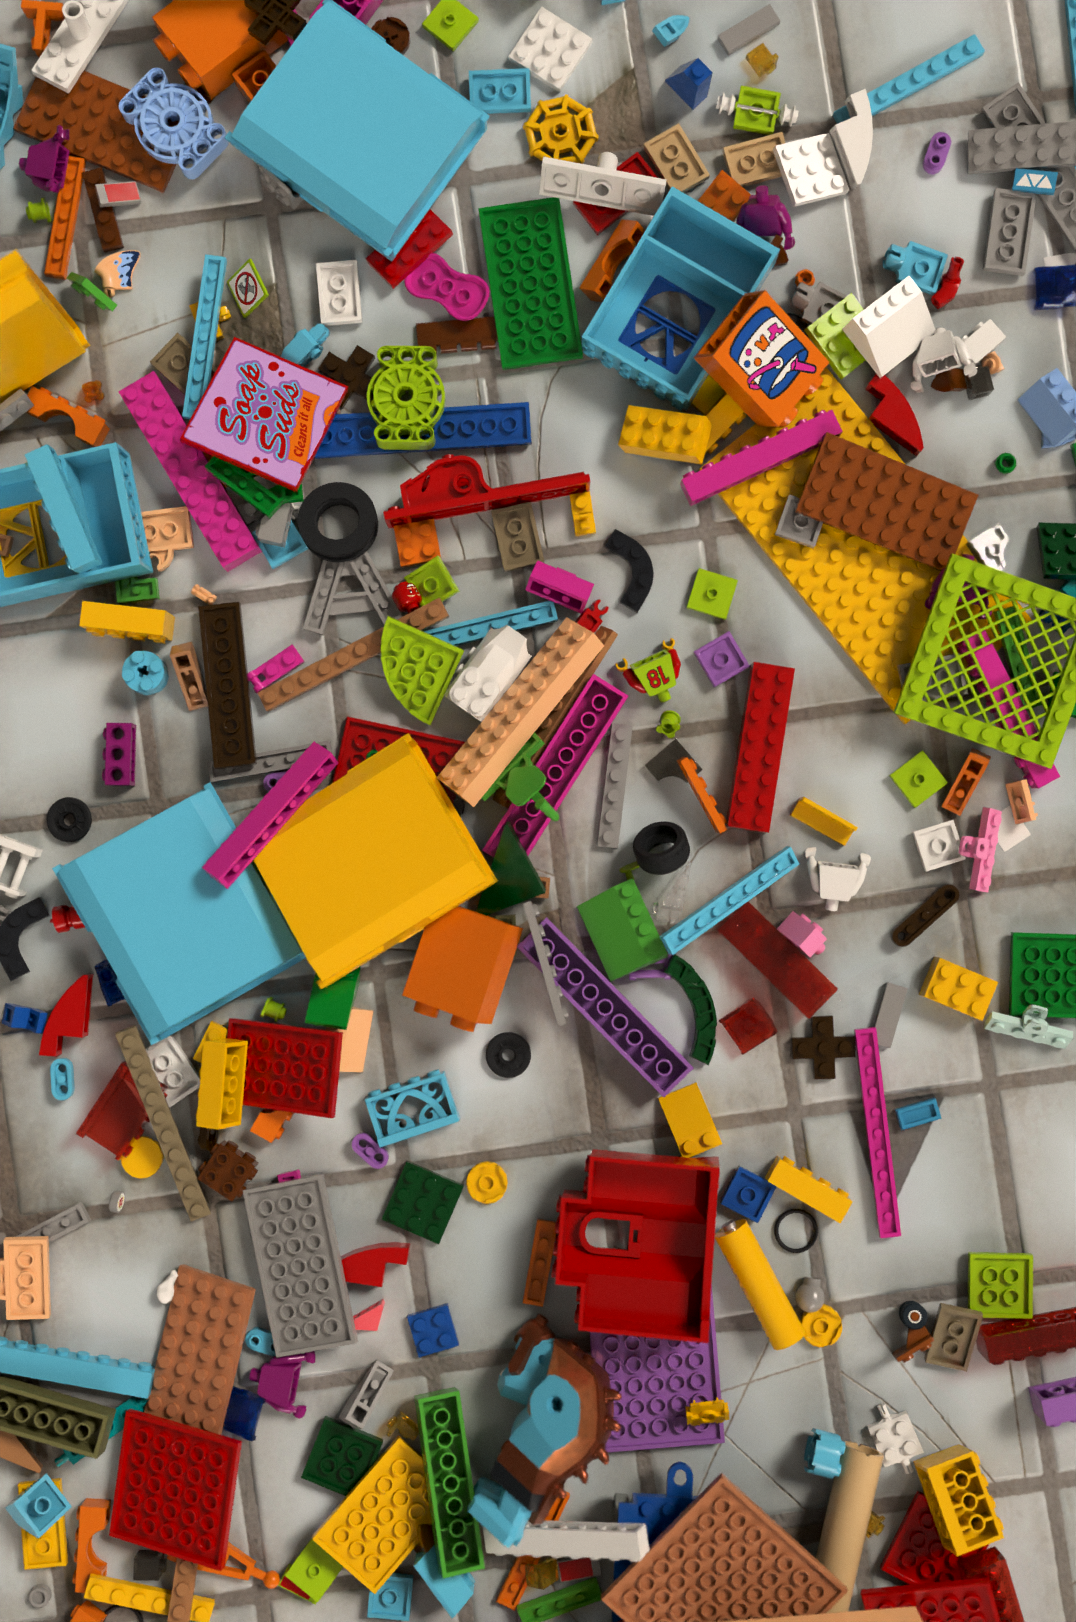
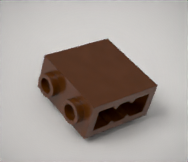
(228, 1170)

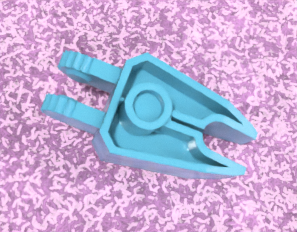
(306, 345)

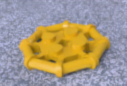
(560, 118)

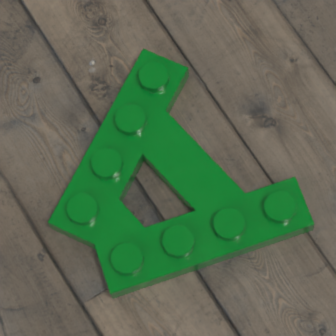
(243, 484)

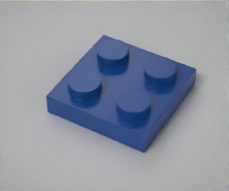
(748, 1194)
(433, 1330)

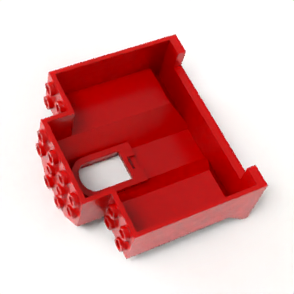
(665, 1276)

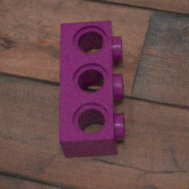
(128, 760)

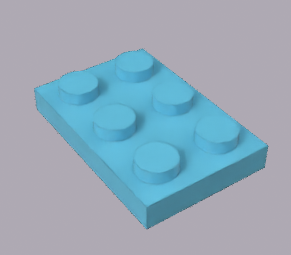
(500, 90)

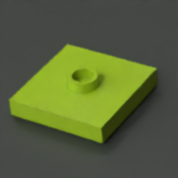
(450, 23)
(433, 581)
(712, 594)
(918, 779)
(313, 1570)

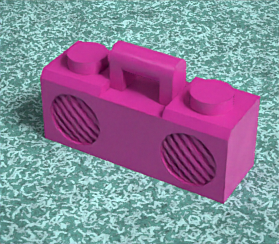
(559, 586)

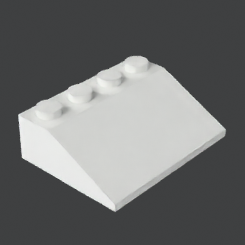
(891, 327)

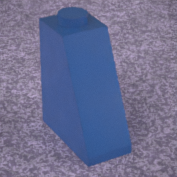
(691, 82)

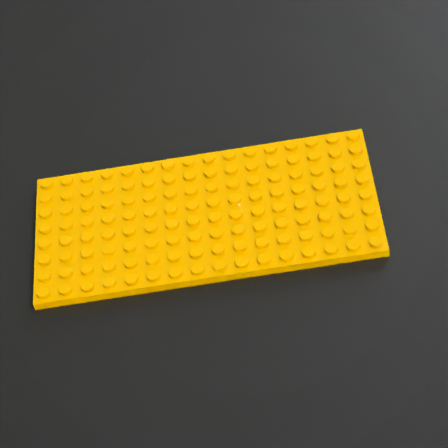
(855, 588)

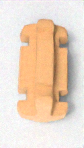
(203, 594)

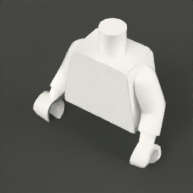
(940, 354)
(835, 880)

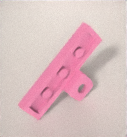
(982, 849)

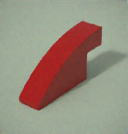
(895, 415)
(68, 1017)
(369, 1262)

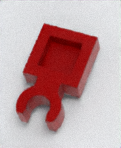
(590, 618)

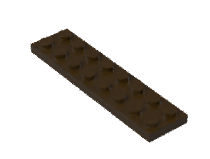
(227, 685)

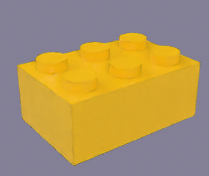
(958, 988)

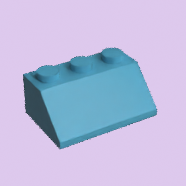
(450, 1591)

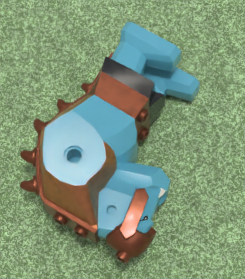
(552, 1437)

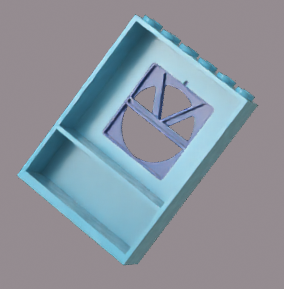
(687, 253)

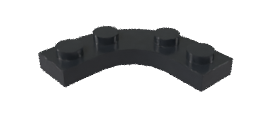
(640, 565)
(10, 932)

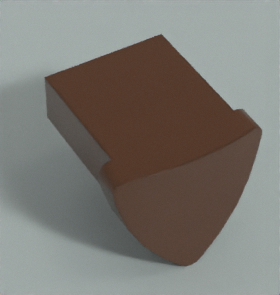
(782, 258)
(950, 381)
(426, 1538)

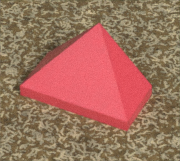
(370, 1317)

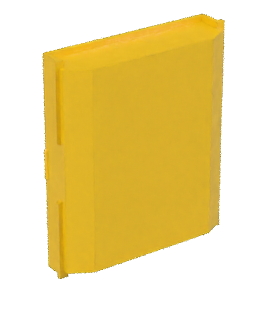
(34, 328)
(371, 861)

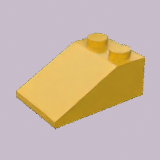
(690, 1121)

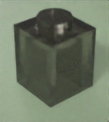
(979, 384)
(149, 1565)

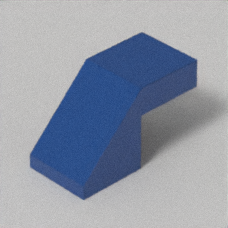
(24, 1017)

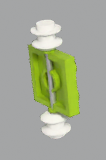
(756, 110)

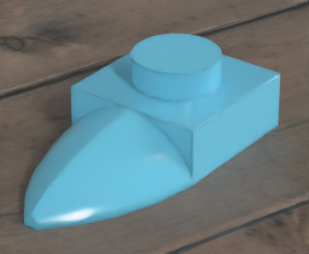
(671, 29)

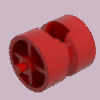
(65, 917)

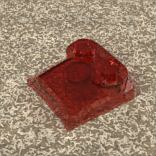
(749, 1025)

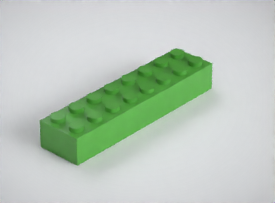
(448, 1482)

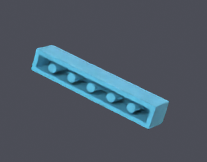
(63, 509)

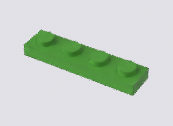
(560, 1601)

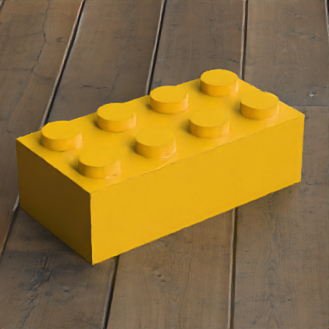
(665, 434)
(127, 621)
(221, 1083)

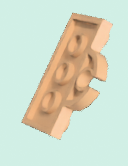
(167, 531)
(26, 1277)

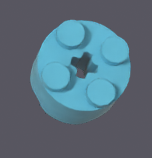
(145, 661)
(824, 1453)

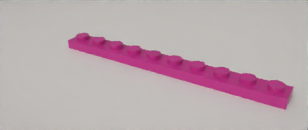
(877, 1132)

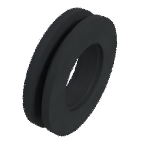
(334, 495)

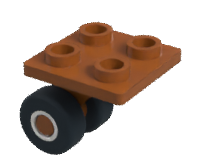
(918, 1337)

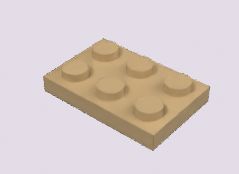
(676, 159)
(753, 160)

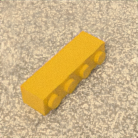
(722, 418)
(809, 1189)

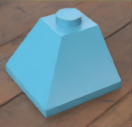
(38, 1506)

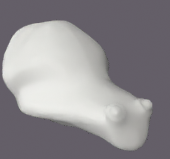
(165, 1290)

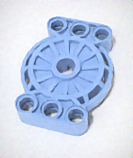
(178, 103)

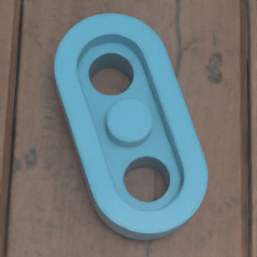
(61, 1078)
(265, 1341)

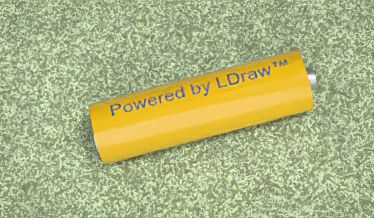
(759, 1284)

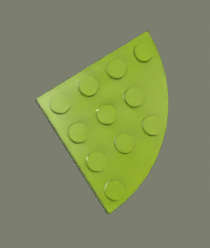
(417, 667)

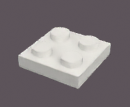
(938, 845)

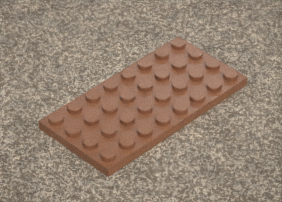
(200, 1349)

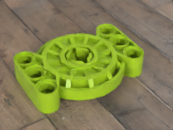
(406, 417)

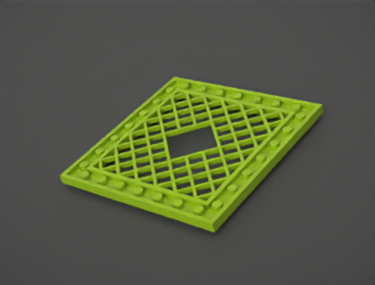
(929, 648)

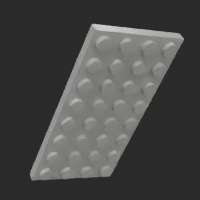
(300, 1266)

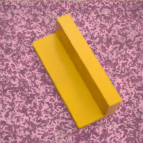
(823, 820)

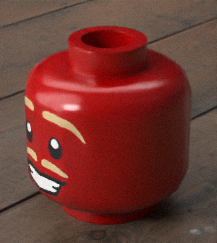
(406, 597)

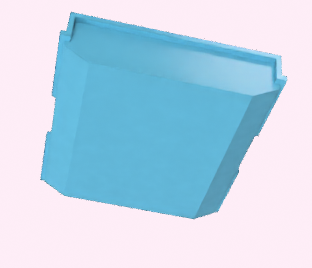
(358, 129)
(171, 927)

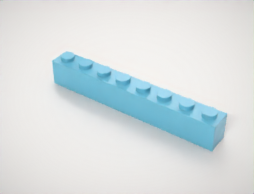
(75, 1368)

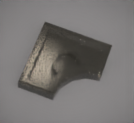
(989, 547)
(666, 764)

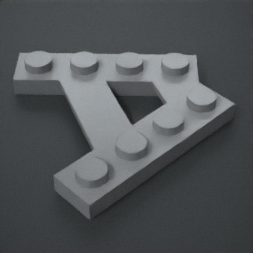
(327, 603)

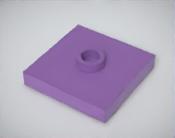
(721, 659)

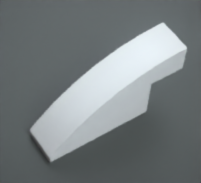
(854, 138)

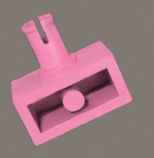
(803, 934)

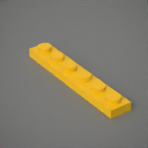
(142, 1597)

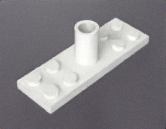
(76, 40)
(601, 185)

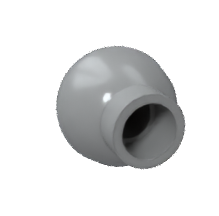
(810, 1295)

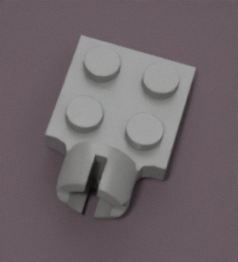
(814, 301)

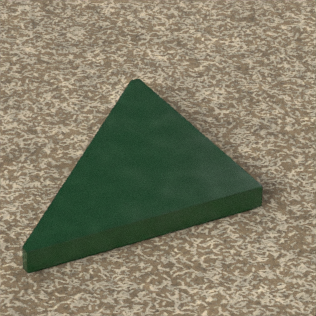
(514, 873)

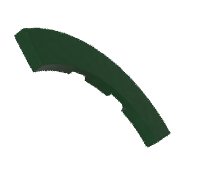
(702, 1007)

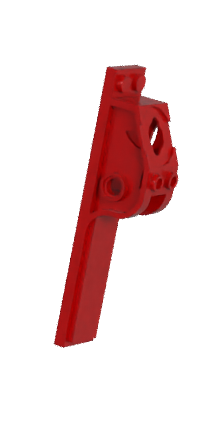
(446, 498)

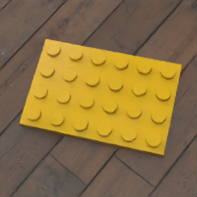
(379, 1517)

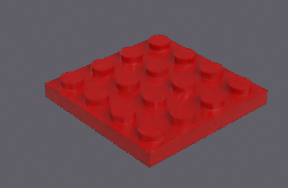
(917, 1550)

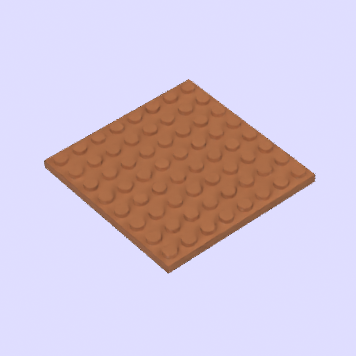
(723, 1565)

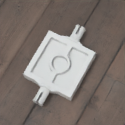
(895, 1438)

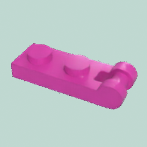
(275, 668)

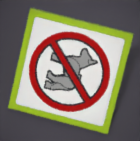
(247, 288)

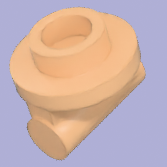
(993, 362)

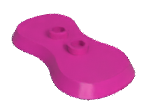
(457, 292)

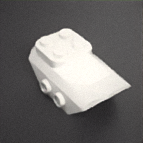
(489, 671)

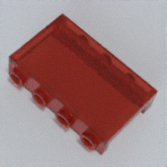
(117, 1115)

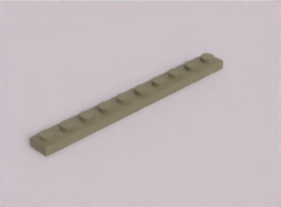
(163, 1122)

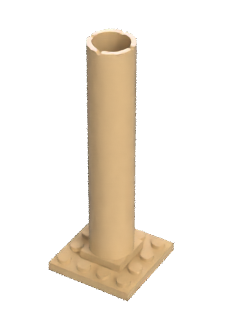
(849, 1516)

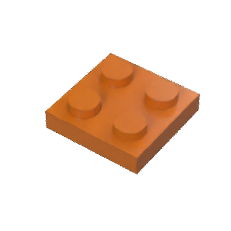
(725, 196)
(417, 542)

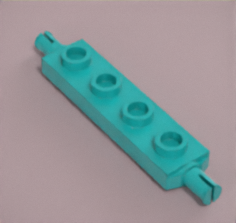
(117, 1426)

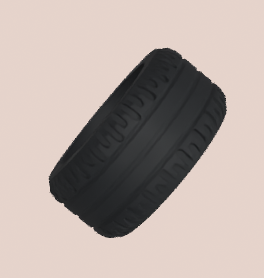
(665, 861)

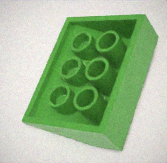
(622, 930)

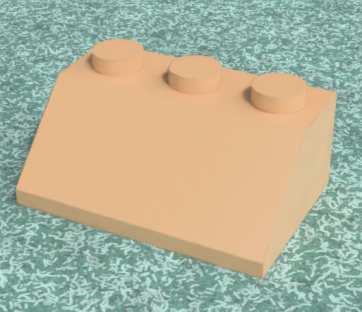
(355, 1040)

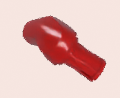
(949, 284)

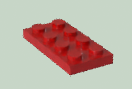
(602, 217)
(424, 240)

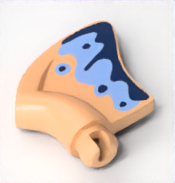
(117, 271)

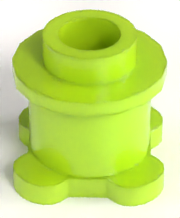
(38, 211)
(669, 723)
(273, 1010)

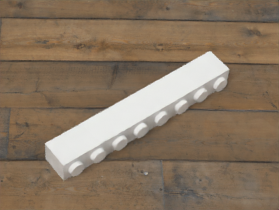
(576, 1540)

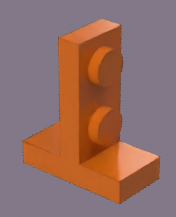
(42, 14)

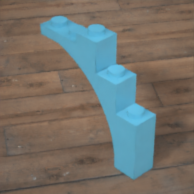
(10, 95)

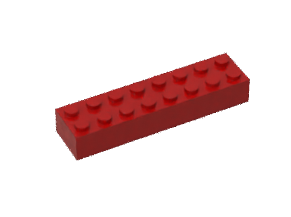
(760, 747)

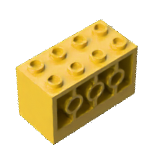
(959, 1499)

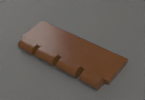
(458, 332)

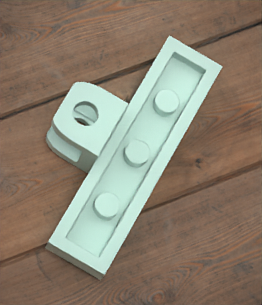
(1030, 1027)

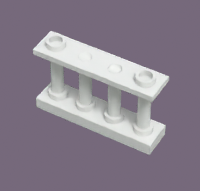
(27, 852)

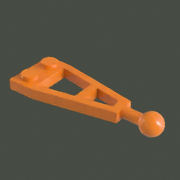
(270, 1579)

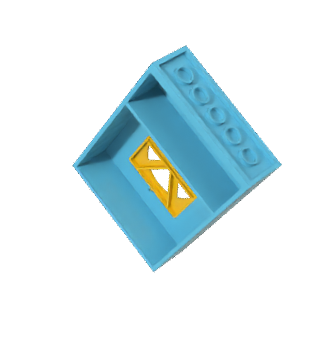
(111, 508)

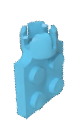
(918, 262)

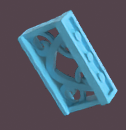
(397, 1133)

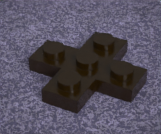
(275, 16)
(350, 373)
(823, 1047)

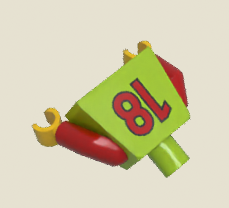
(654, 673)

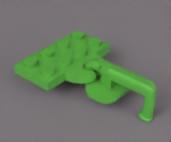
(524, 780)

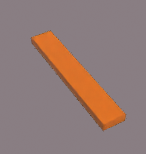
(65, 220)
(516, 1579)

